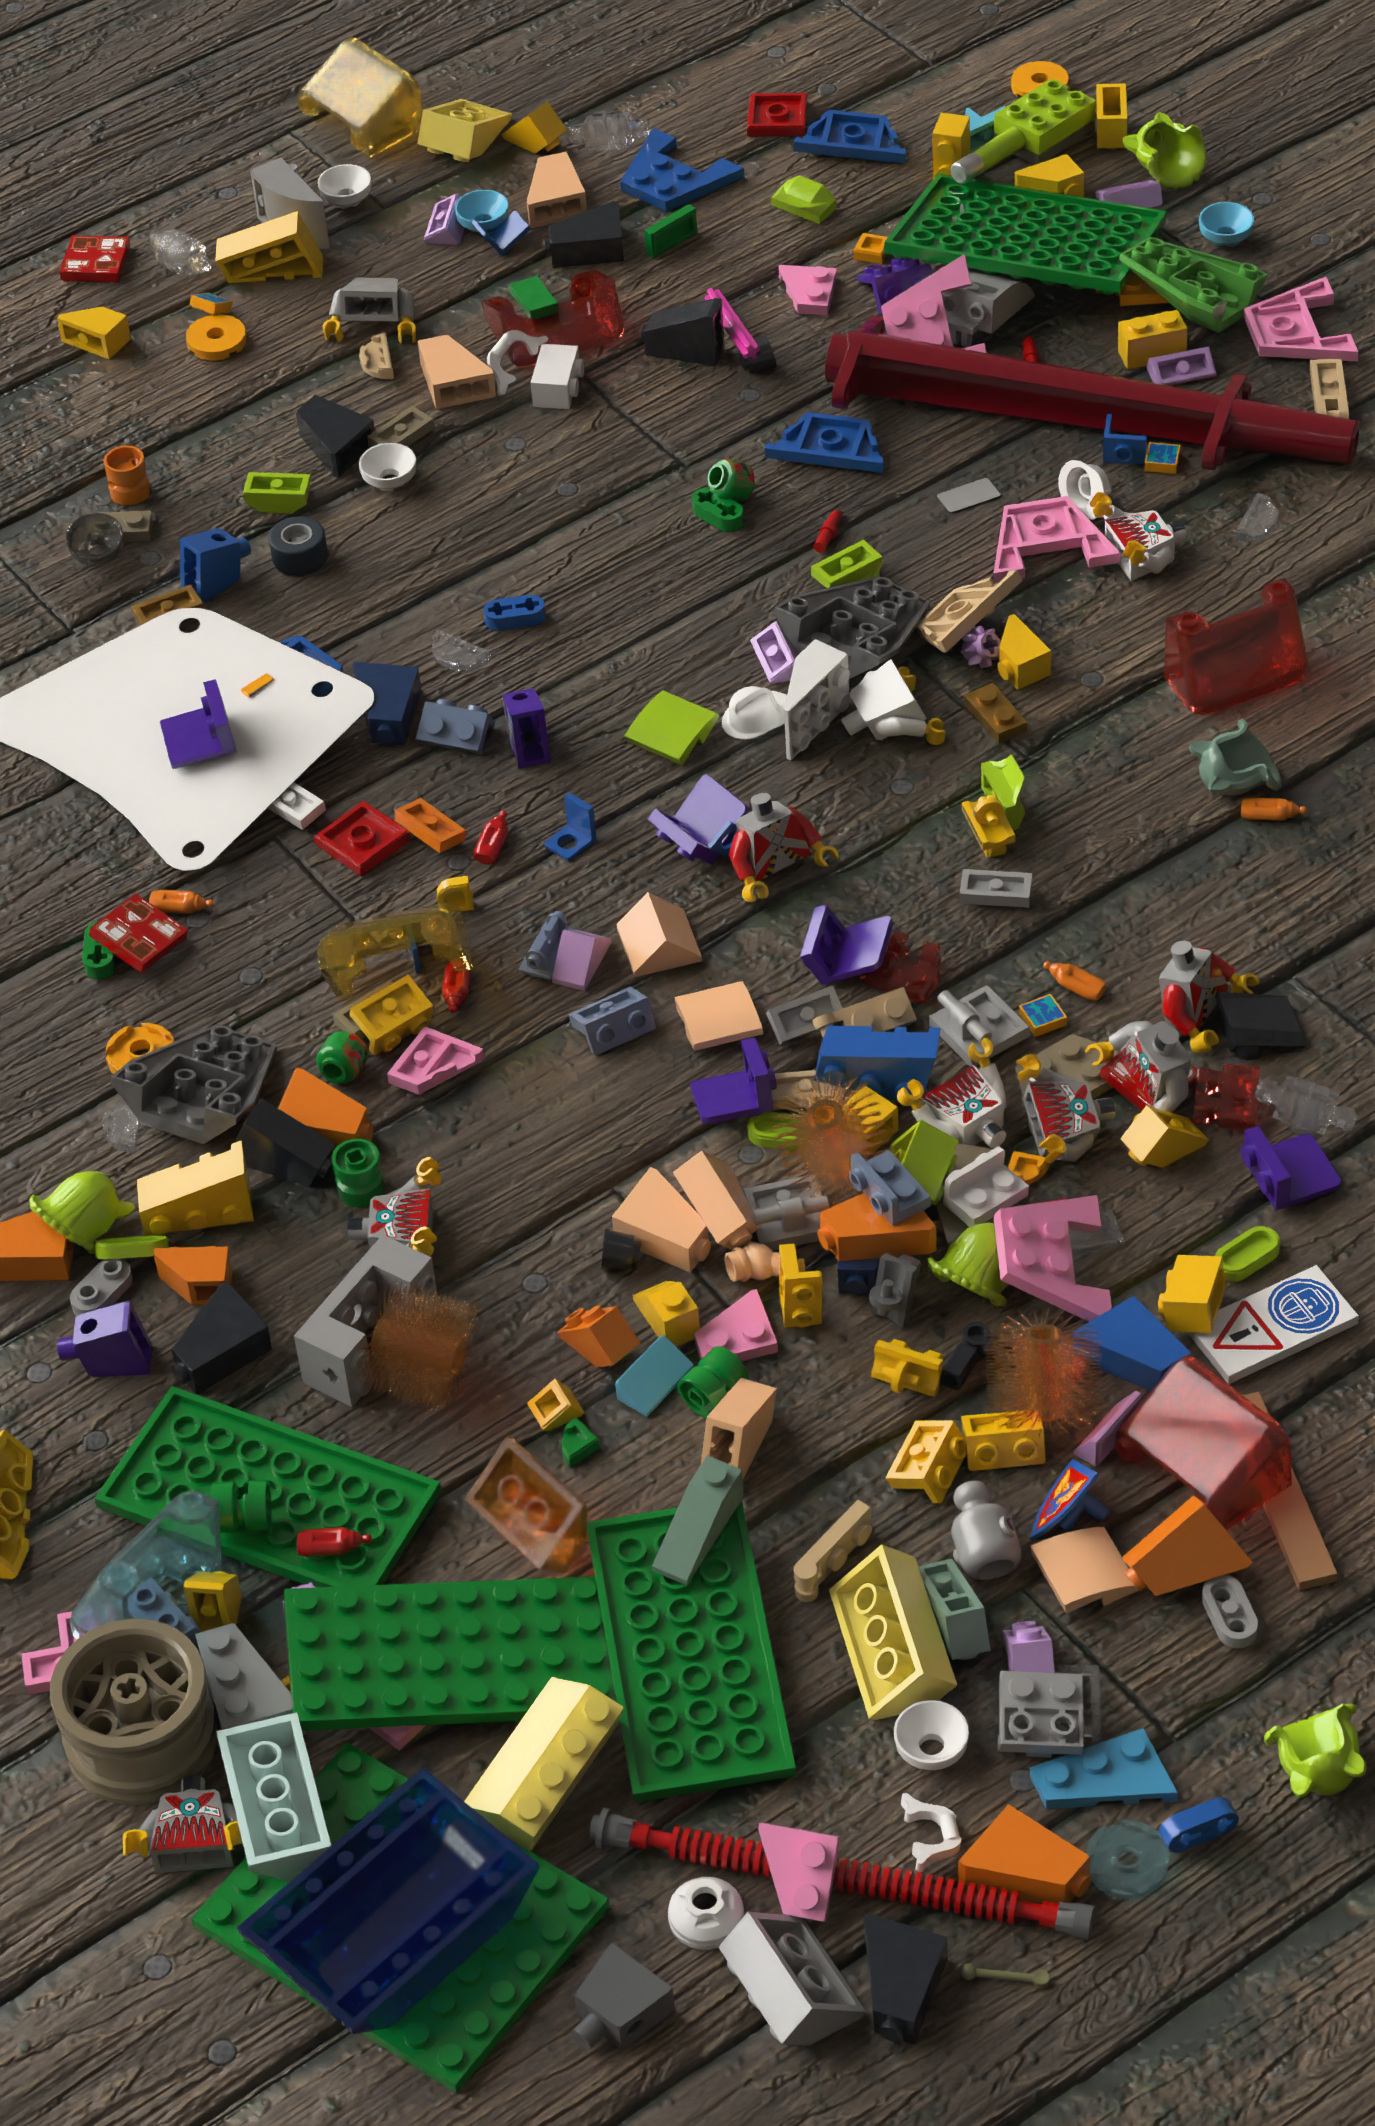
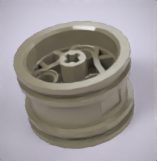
(133, 1710)

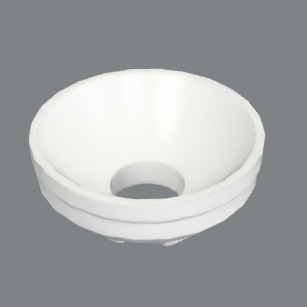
(344, 180)
(387, 460)
(931, 1721)
(706, 1927)

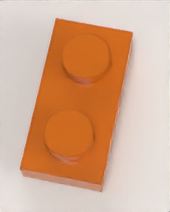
(430, 825)

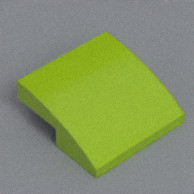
(671, 727)

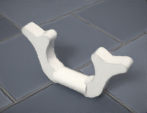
(502, 346)
(943, 1817)

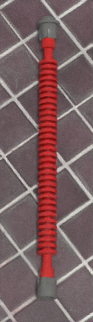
(1071, 1918)

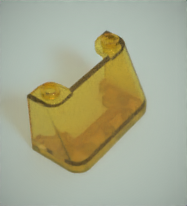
(367, 94)
(346, 945)

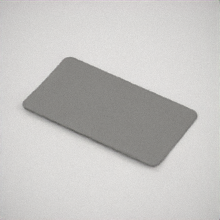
(968, 495)

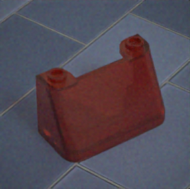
(586, 321)
(1238, 655)
(1209, 1441)

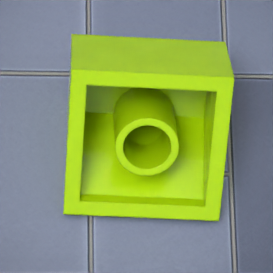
(926, 1156)

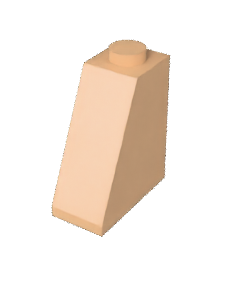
(554, 191)
(454, 372)
(718, 1199)
(663, 1223)
(739, 1424)

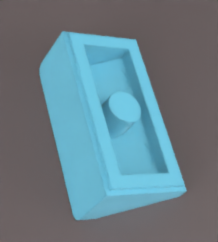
(652, 1376)

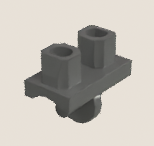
(895, 1287)

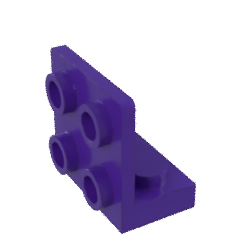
(200, 732)

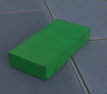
(670, 231)
(534, 298)

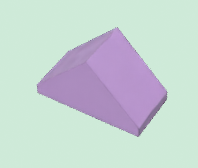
(578, 958)

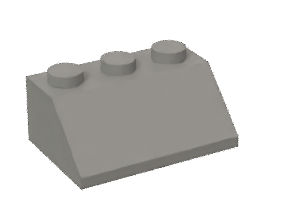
(790, 1978)

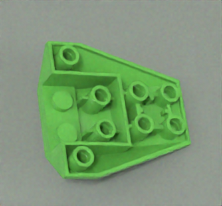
(1197, 284)

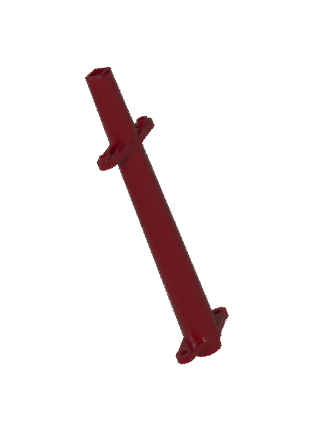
(991, 383)

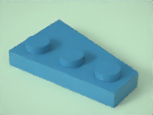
(1108, 1771)

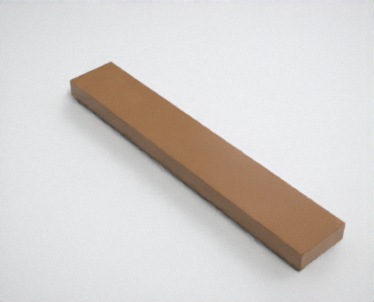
(1297, 1531)

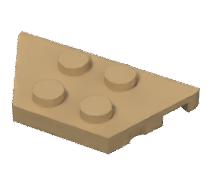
(963, 610)

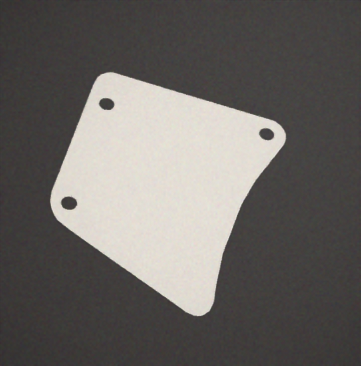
(106, 709)

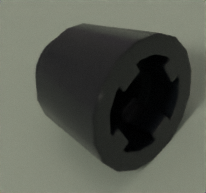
(765, 358)
(619, 1250)

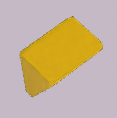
(555, 1405)

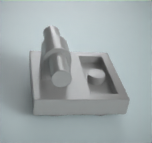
(975, 1018)
(784, 1214)
(1040, 1713)

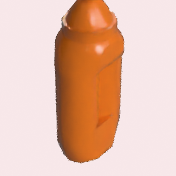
(1269, 809)
(179, 901)
(1077, 980)

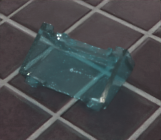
(173, 1544)

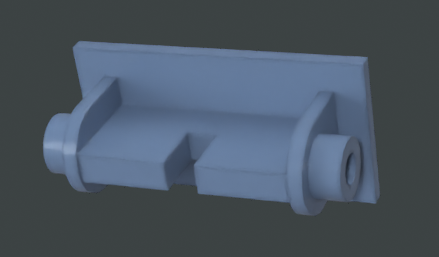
(543, 952)

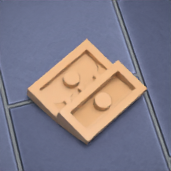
(718, 1015)
(1083, 1568)

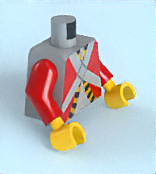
(770, 841)
(1190, 989)

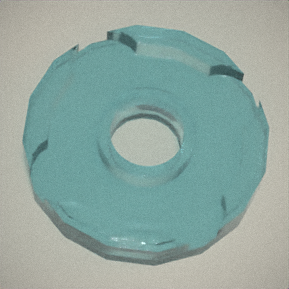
(1128, 1880)

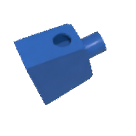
(211, 561)

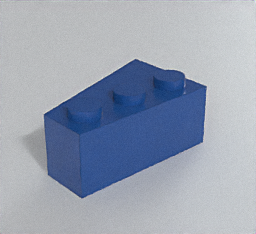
(877, 1058)

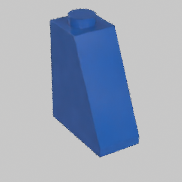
(1132, 1344)

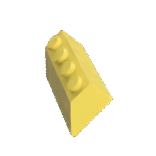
(891, 1634)
(544, 1759)

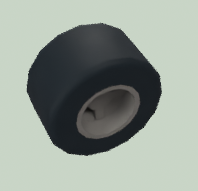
(298, 546)

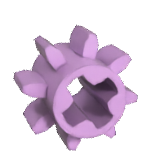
(981, 647)

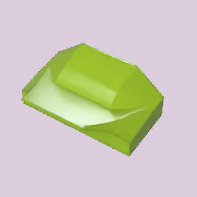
(805, 199)
(277, 491)
(848, 565)
(1006, 783)

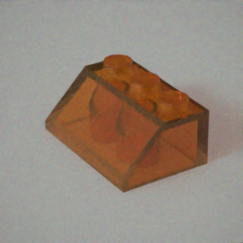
(531, 1508)

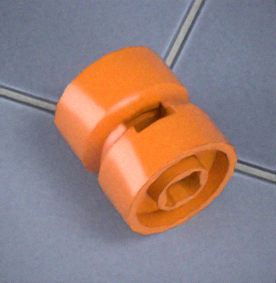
(126, 475)

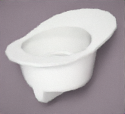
(1081, 483)
(753, 712)

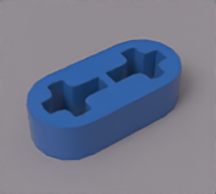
(514, 612)
(1198, 1824)

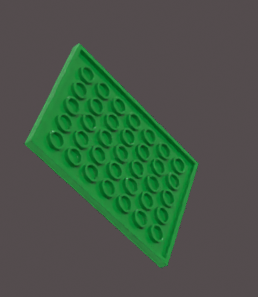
(1024, 233)
(484, 1996)

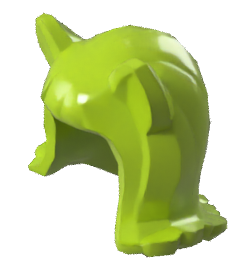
(1169, 151)
(82, 1208)
(973, 1263)
(1320, 1751)

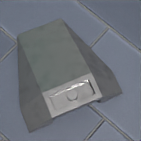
(859, 618)
(197, 1082)

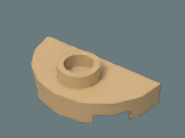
(376, 358)

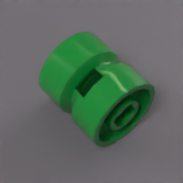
(357, 1172)
(711, 1381)
(243, 1505)

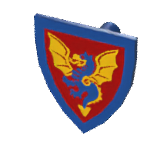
(1068, 1500)

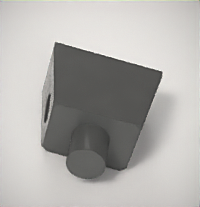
(620, 2001)

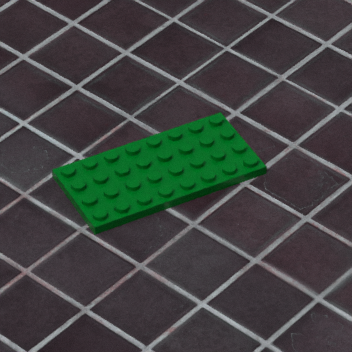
(310, 1480)
(439, 1650)
(689, 1661)

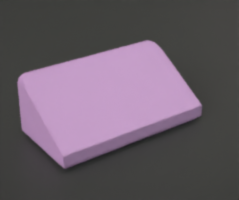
(1140, 194)
(443, 224)
(1181, 367)
(775, 653)
(1102, 1438)

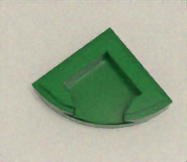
(577, 1442)

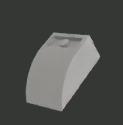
(282, 191)
(983, 305)

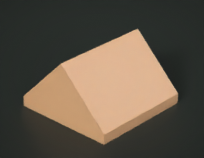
(657, 936)

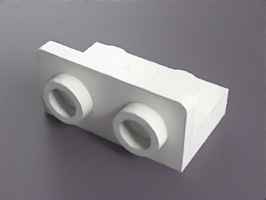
(983, 1188)

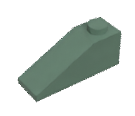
(699, 1519)
(956, 1610)

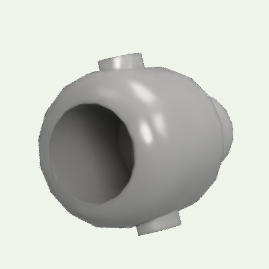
(983, 1534)

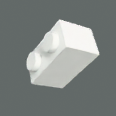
(556, 376)

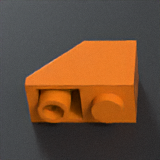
(194, 1270)
(599, 1335)

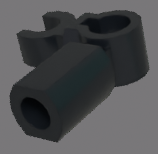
(969, 1352)

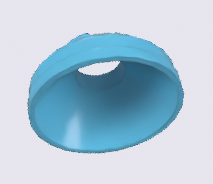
(482, 206)
(1226, 218)

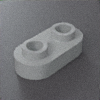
(104, 1284)
(1232, 1614)

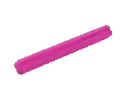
(735, 327)

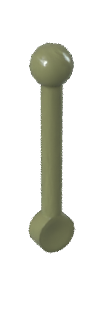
(1039, 1979)

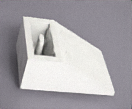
(815, 694)

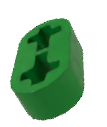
(719, 512)
(90, 955)

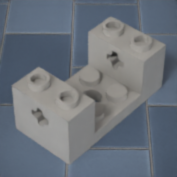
(332, 1336)

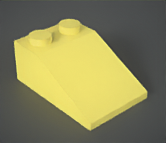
(461, 128)

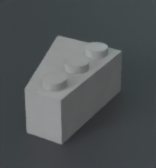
(240, 1679)

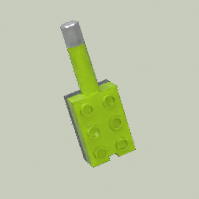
(1032, 129)

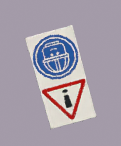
(1275, 1324)

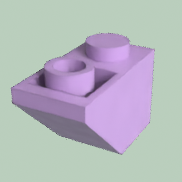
(1028, 1648)

